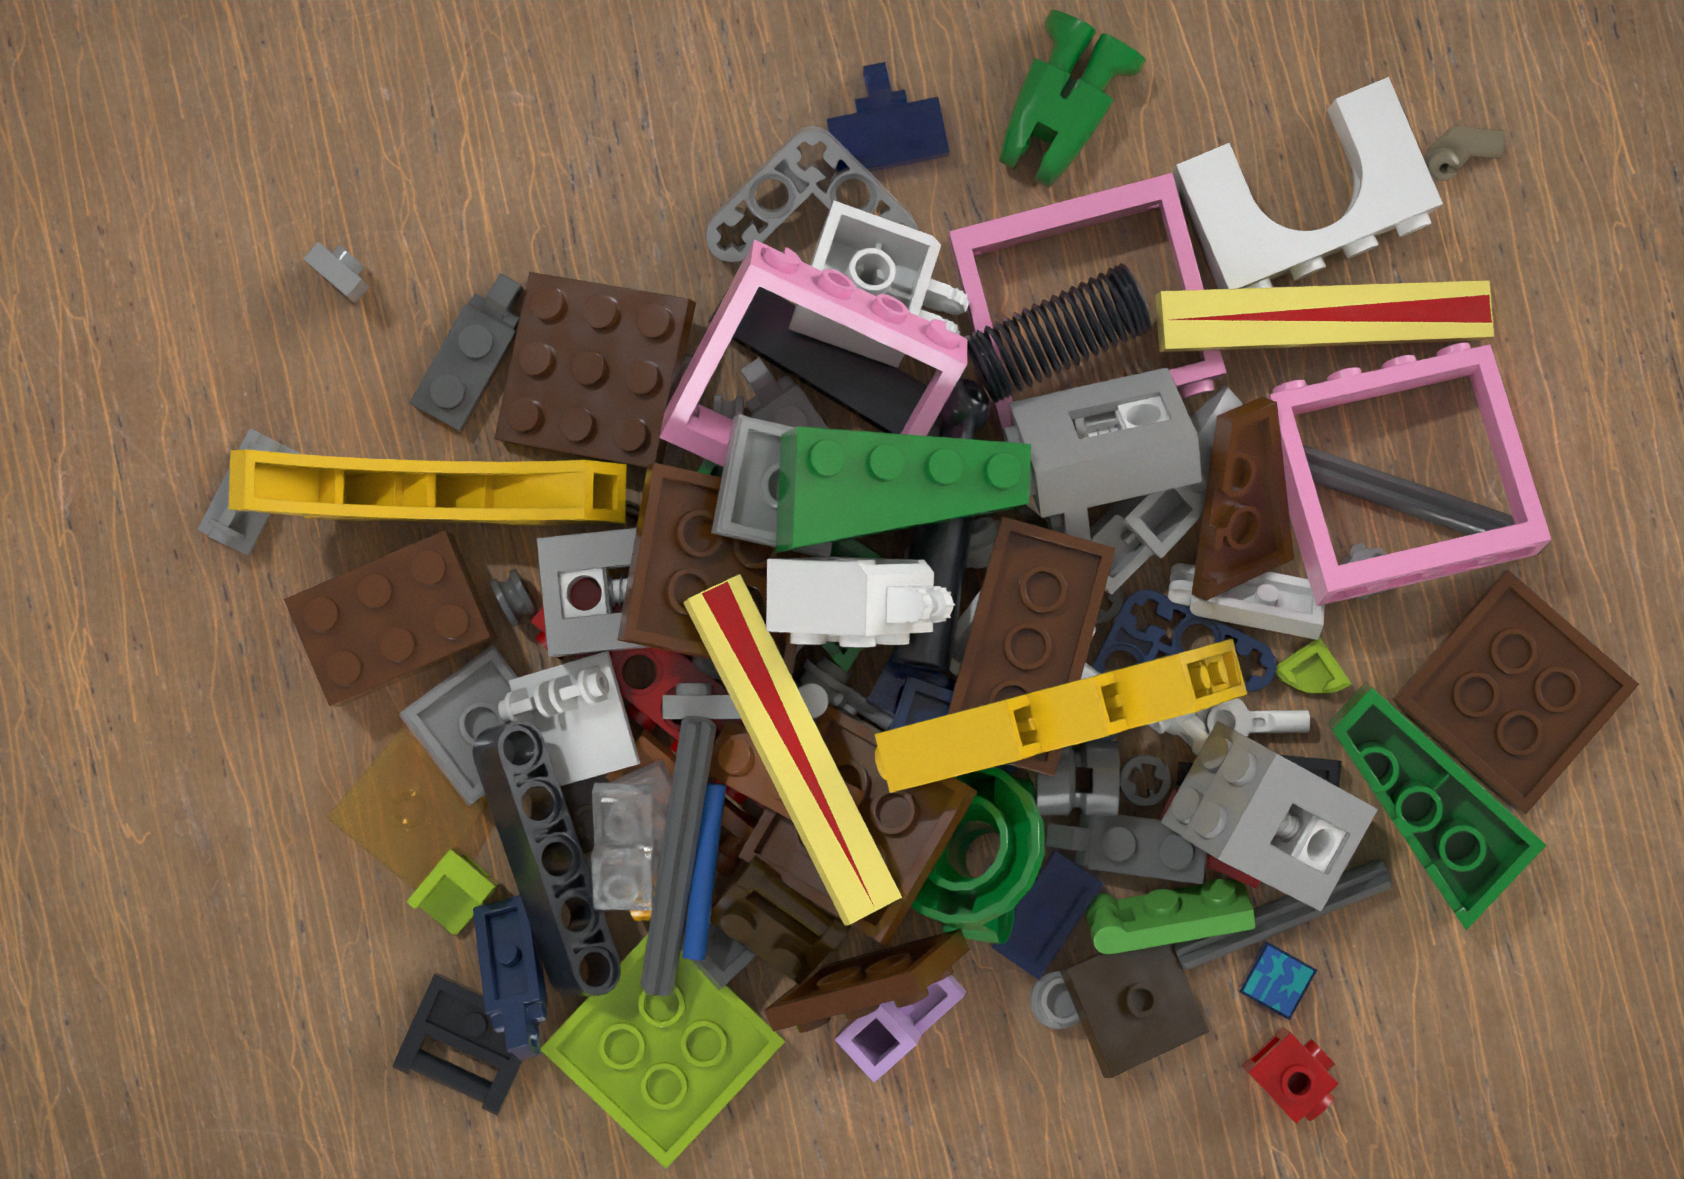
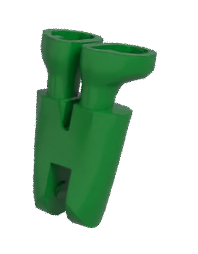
(1065, 109)

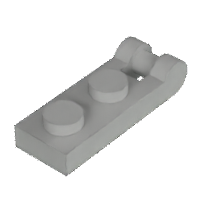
(696, 700)

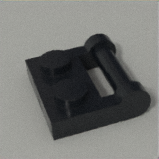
(458, 1018)

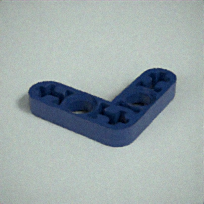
(1146, 644)

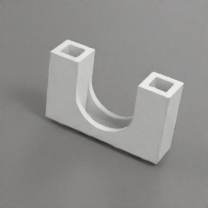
(1388, 193)

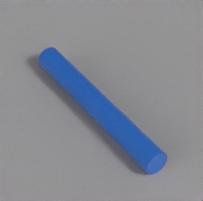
(704, 874)

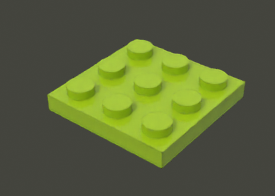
(663, 1059)

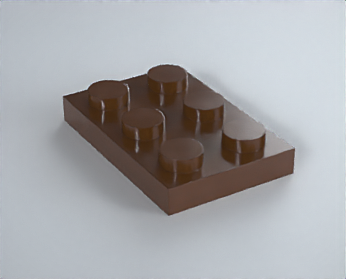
(865, 981)

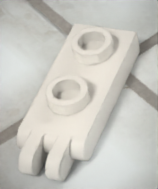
(1266, 602)

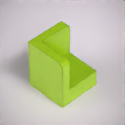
(454, 890)

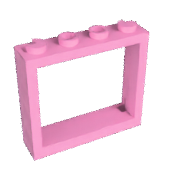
(1070, 216)
(831, 296)
(1342, 582)

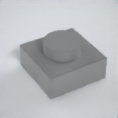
(339, 269)

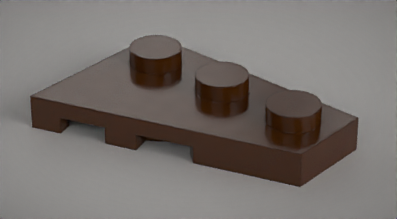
(1245, 502)

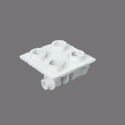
(577, 715)

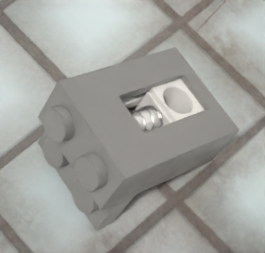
(1104, 445)
(563, 563)
(1268, 816)

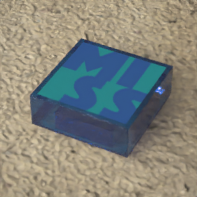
(1277, 980)

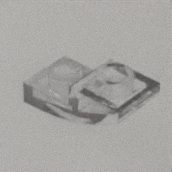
(623, 846)

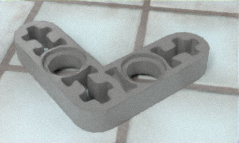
(801, 183)

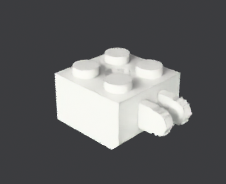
(879, 260)
(853, 600)

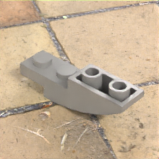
(1160, 519)

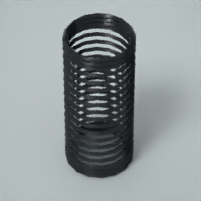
(1131, 310)

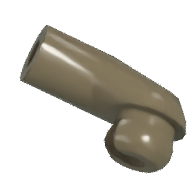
(1458, 145)

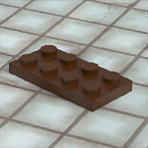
(1032, 620)

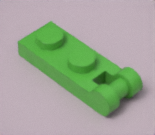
(1169, 916)

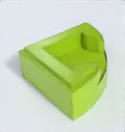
(1312, 670)

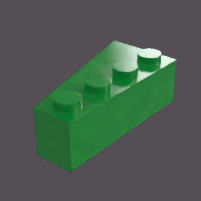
(874, 483)
(1445, 816)

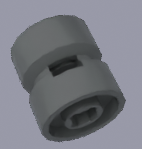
(1059, 794)

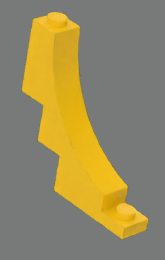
(1059, 716)

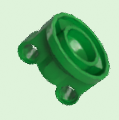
(987, 903)

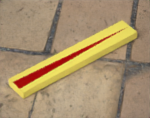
(1323, 316)
(792, 750)

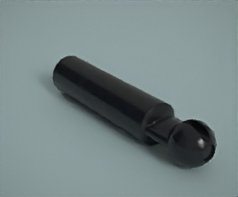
(946, 543)

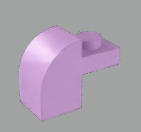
(891, 1032)

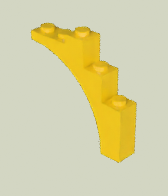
(428, 490)

